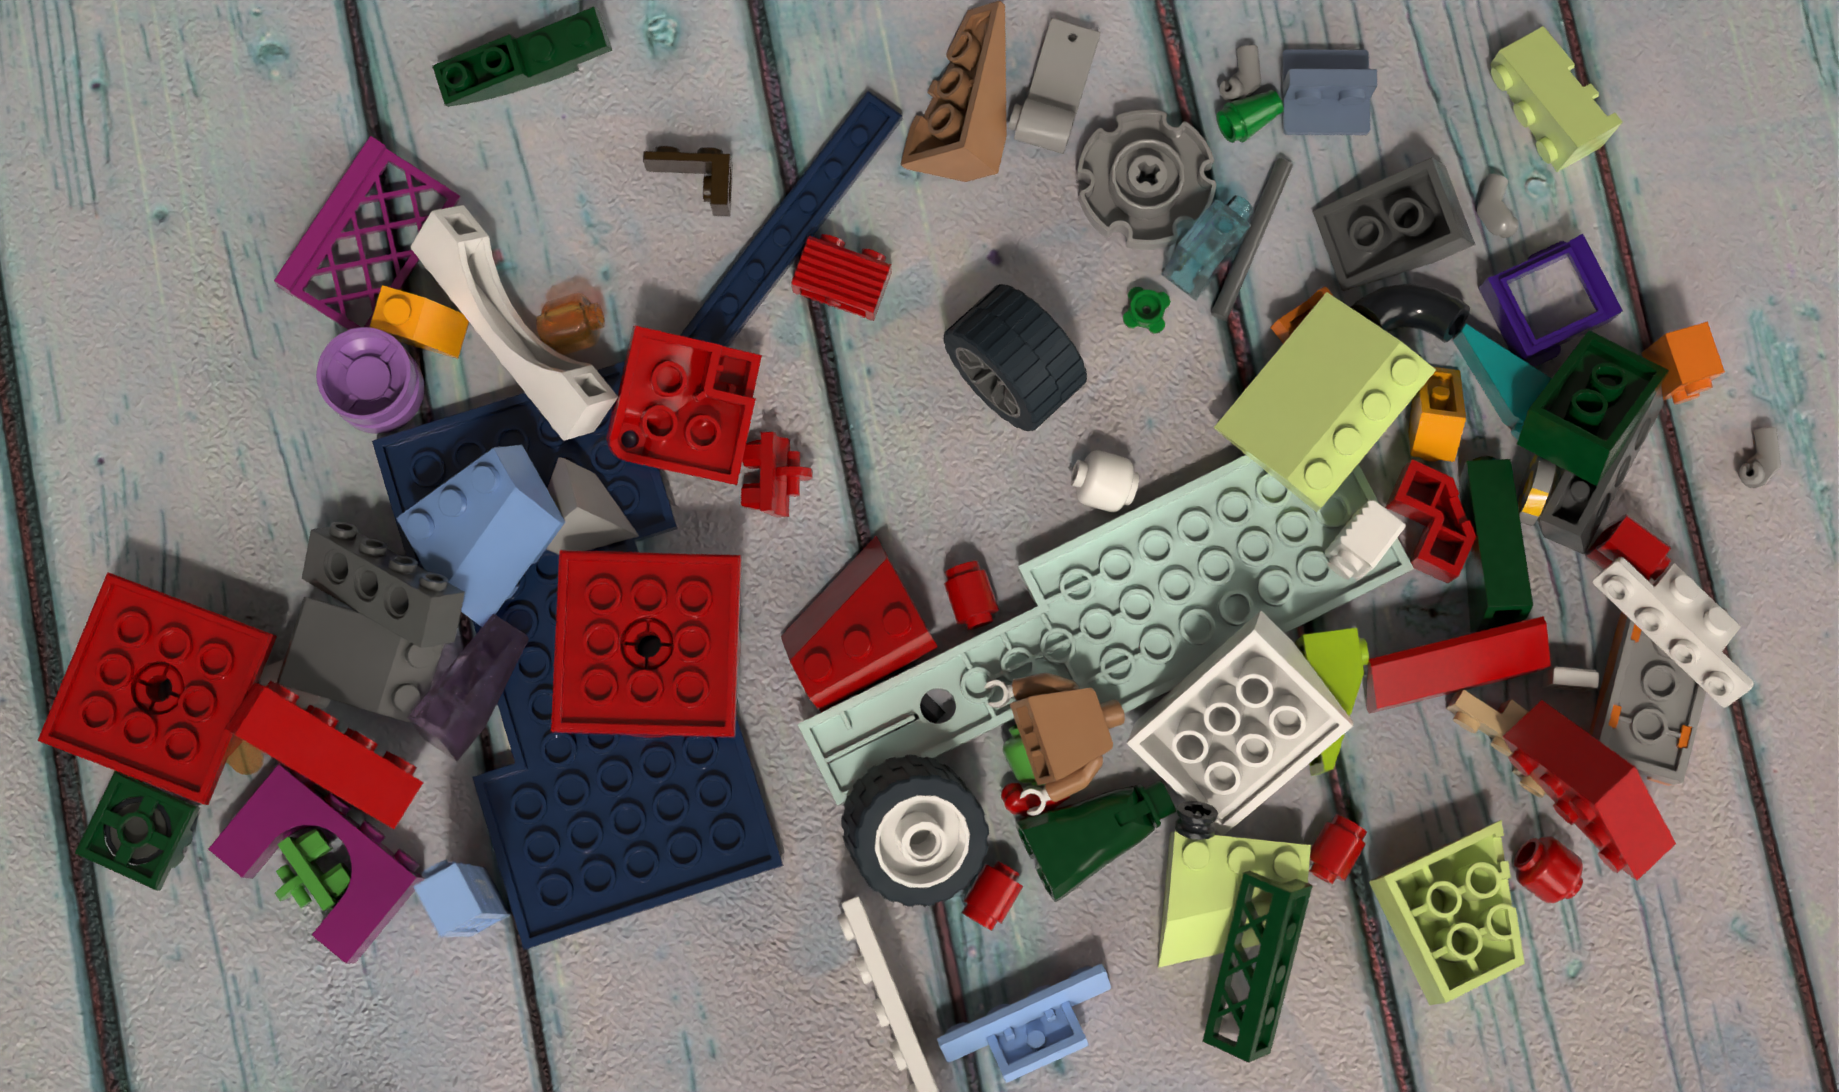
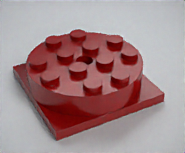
(605, 612)
(110, 690)

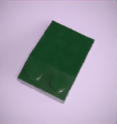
(1591, 407)

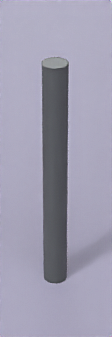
(1252, 239)

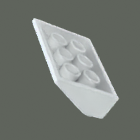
(1240, 723)

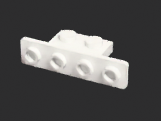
(1682, 623)

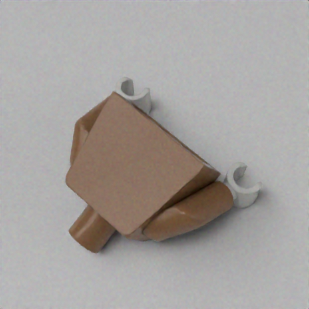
(1061, 732)

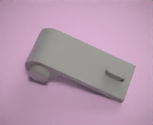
(1056, 87)

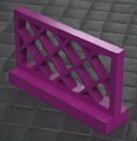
(334, 218)

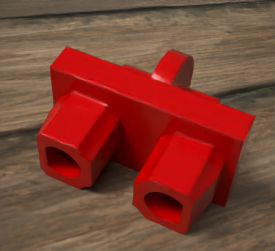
(778, 475)

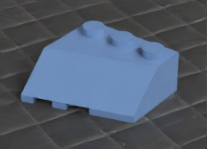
(485, 528)

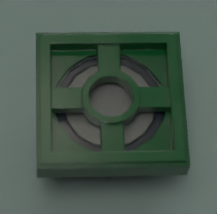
(138, 831)

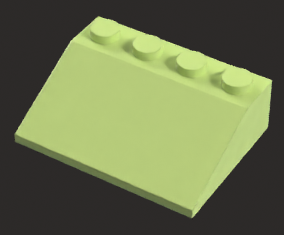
(1324, 400)

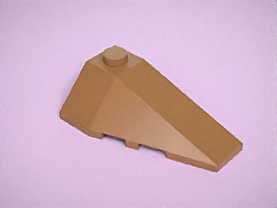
(966, 118)

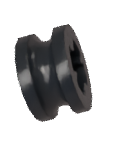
(1196, 820)

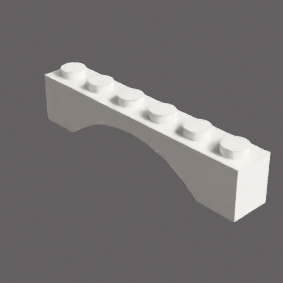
(461, 261)

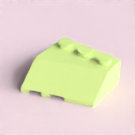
(1205, 885)
(1454, 914)

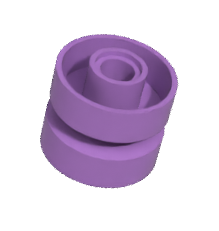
(370, 380)

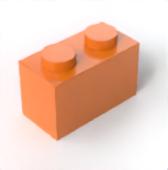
(1691, 362)

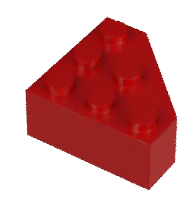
(1591, 789)

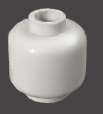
(1105, 481)

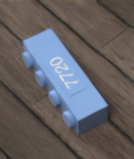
(460, 899)

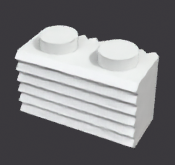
(1363, 541)

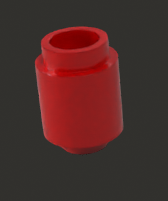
(970, 595)
(1336, 849)
(992, 895)

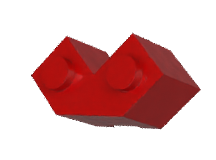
(1434, 502)

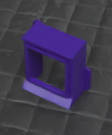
(1511, 319)

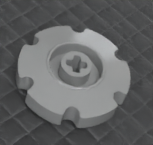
(1149, 148)

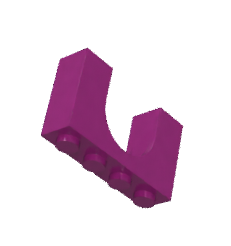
(379, 877)

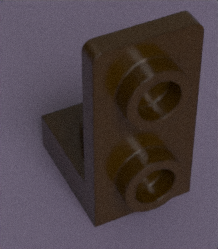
(707, 160)

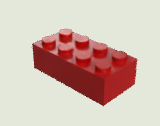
(324, 755)

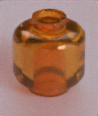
(570, 323)

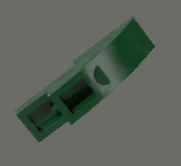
(524, 61)

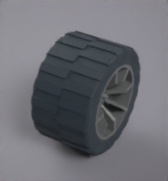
(1015, 357)

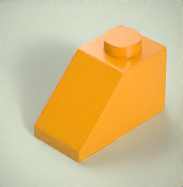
(420, 322)
(1438, 417)

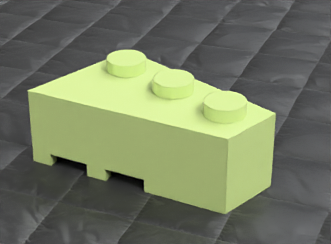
(1552, 99)

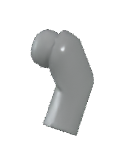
(1247, 78)
(1492, 209)
(1765, 462)

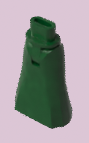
(1089, 834)

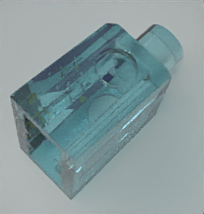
(1209, 245)

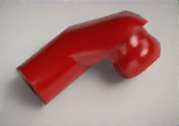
(1011, 793)

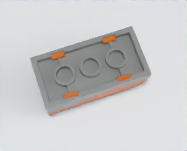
(1647, 706)

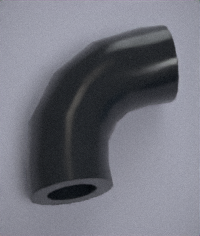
(1414, 308)

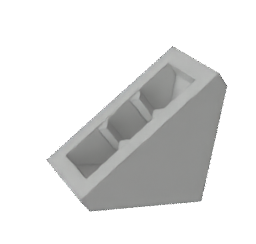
(588, 510)

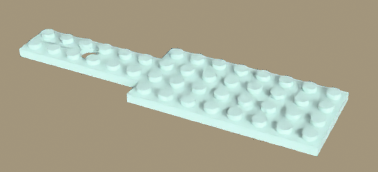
(1121, 613)

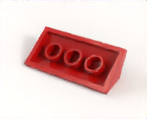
(1457, 664)

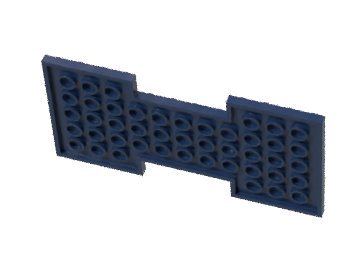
(579, 818)

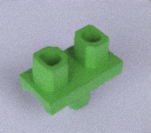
(302, 854)

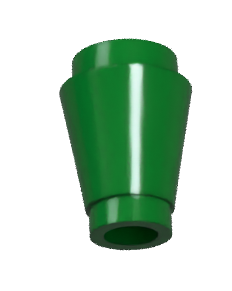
(1248, 115)

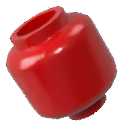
(1548, 869)

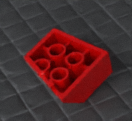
(856, 631)

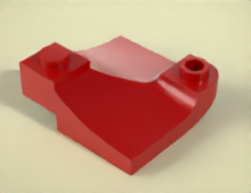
(685, 405)

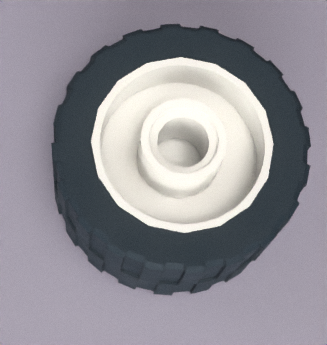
(914, 830)

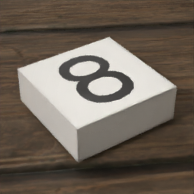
(1571, 679)

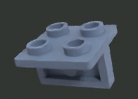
(1327, 92)

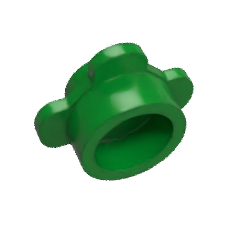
(1155, 301)

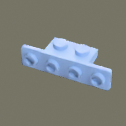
(1032, 1029)

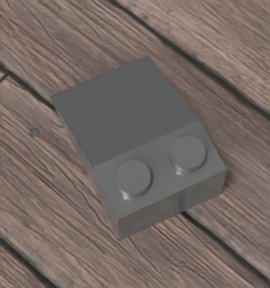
(1394, 225)
(356, 661)

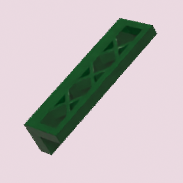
(1272, 968)

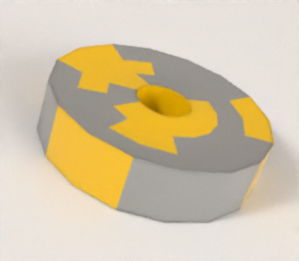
(1535, 489)

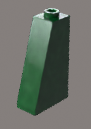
(1497, 561)

